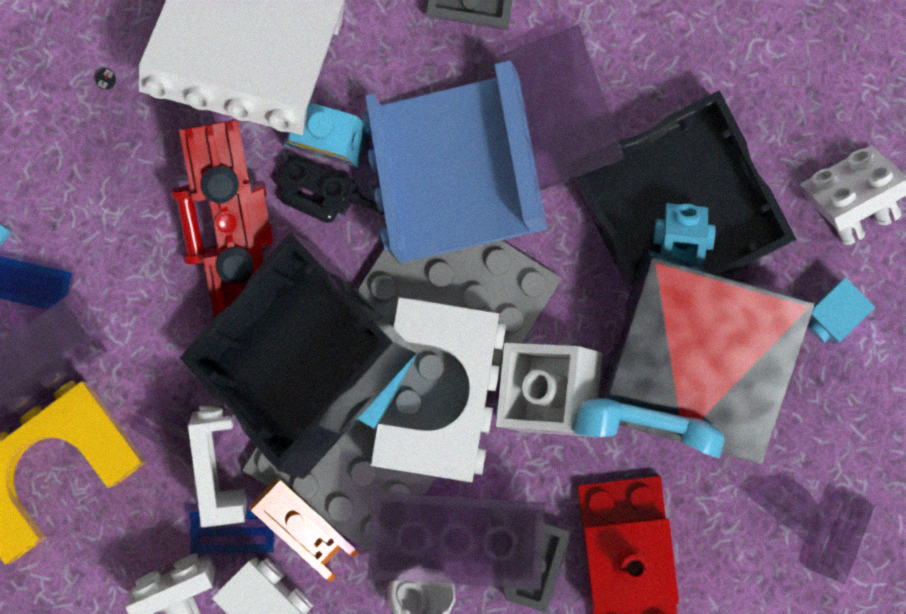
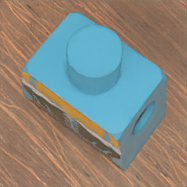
(330, 135)

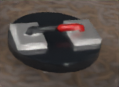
(105, 79)

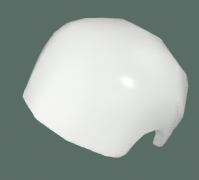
(420, 597)

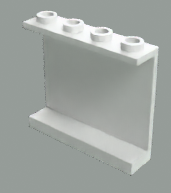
(241, 57)

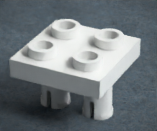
(855, 190)
(173, 590)

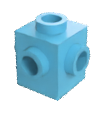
(685, 232)

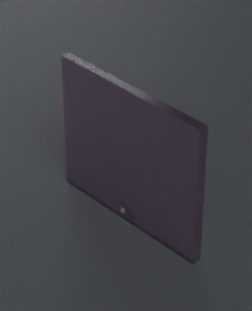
(562, 106)

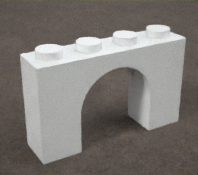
(471, 339)

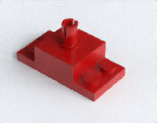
(628, 547)

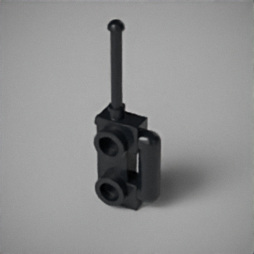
(337, 191)

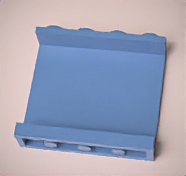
(455, 167)

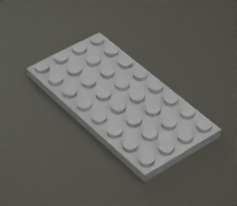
(436, 386)

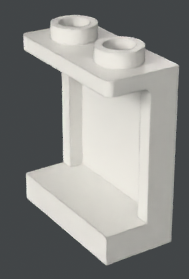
(214, 506)

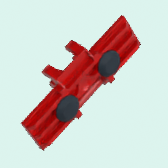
(239, 211)

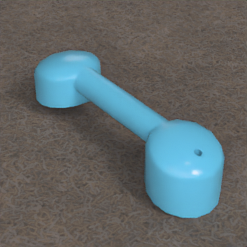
(603, 416)

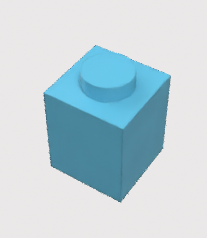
(838, 312)

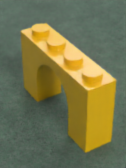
(78, 419)

